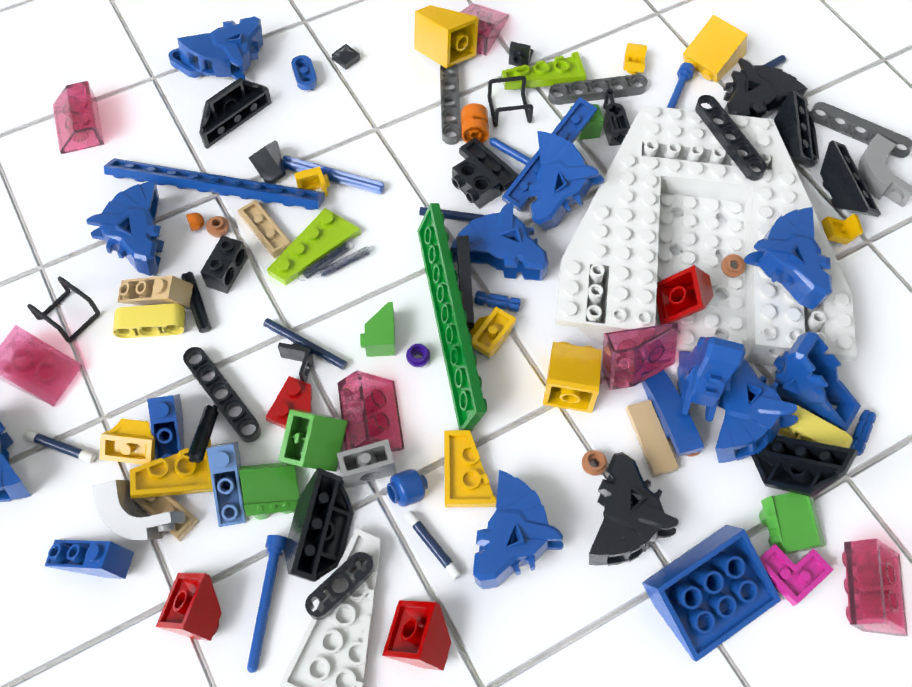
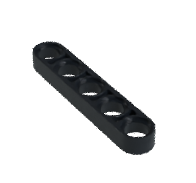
(730, 146)
(226, 403)

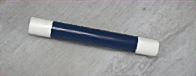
(59, 446)
(433, 545)

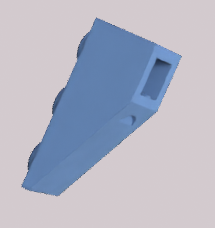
(226, 483)

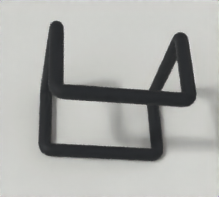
(527, 107)
(43, 315)

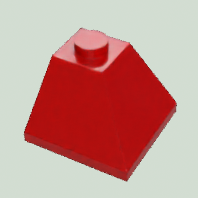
(683, 294)
(191, 607)
(418, 635)

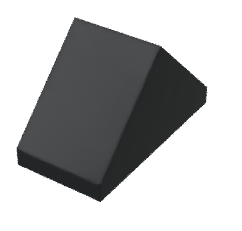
(269, 162)

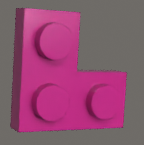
(797, 579)

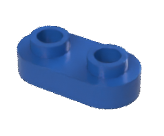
(175, 61)
(304, 72)

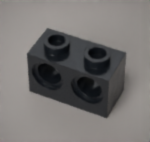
(475, 181)
(224, 264)

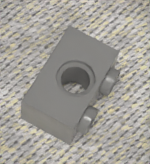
(366, 463)

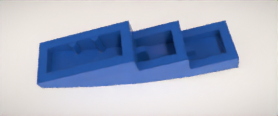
(668, 409)

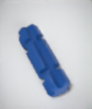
(496, 300)
(863, 431)

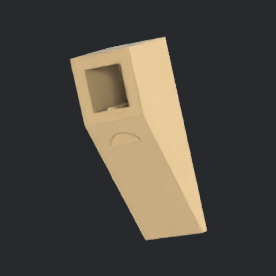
(155, 291)

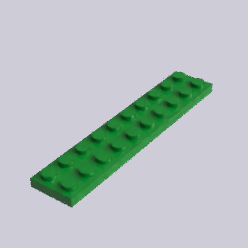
(451, 320)

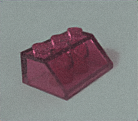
(77, 118)
(371, 411)
(874, 588)

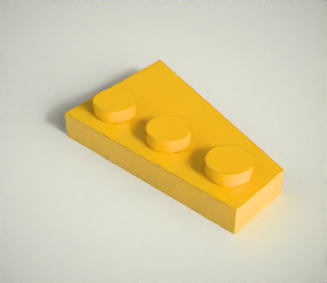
(464, 475)
(171, 476)

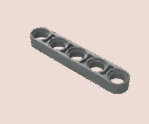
(604, 83)
(447, 110)
(853, 121)

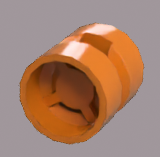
(474, 122)

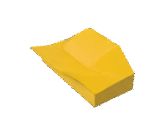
(491, 331)
(128, 442)

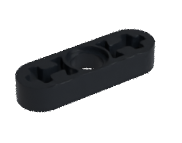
(339, 598)

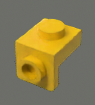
(634, 58)
(312, 180)
(842, 231)

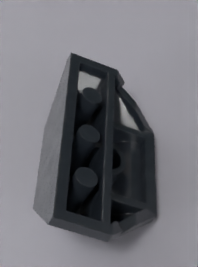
(231, 109)
(798, 129)
(845, 182)
(802, 465)
(319, 527)

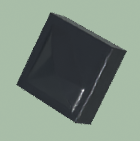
(345, 56)

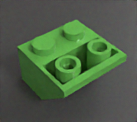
(312, 440)

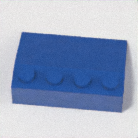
(712, 591)

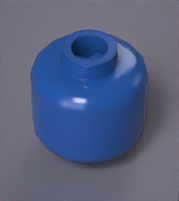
(407, 487)

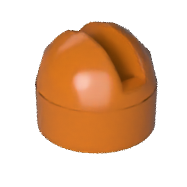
(195, 221)

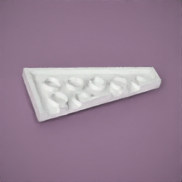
(337, 647)

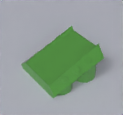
(269, 489)
(792, 522)

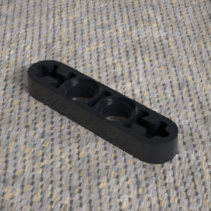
(464, 277)

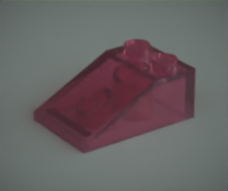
(489, 25)
(637, 354)
(35, 366)

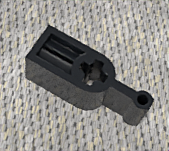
(615, 120)

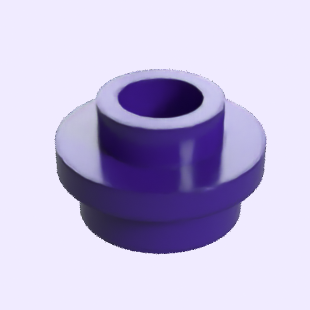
(418, 349)

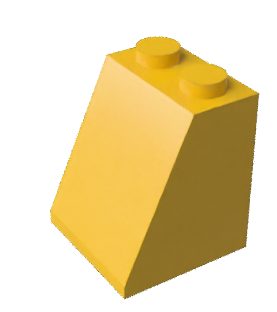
(445, 35)
(716, 49)
(573, 377)

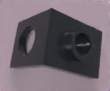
(520, 54)
(298, 353)

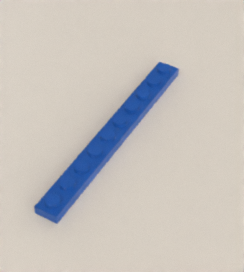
(215, 183)

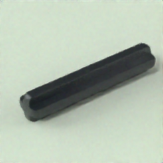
(197, 305)
(203, 434)

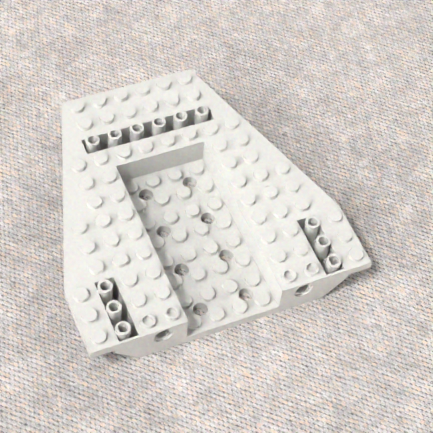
(628, 231)

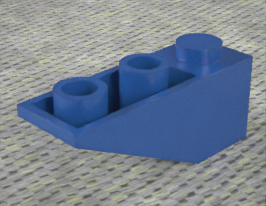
(166, 425)
(90, 558)

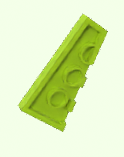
(547, 74)
(315, 242)

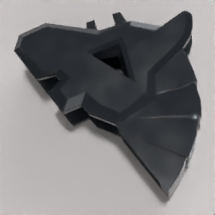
(758, 89)
(626, 531)

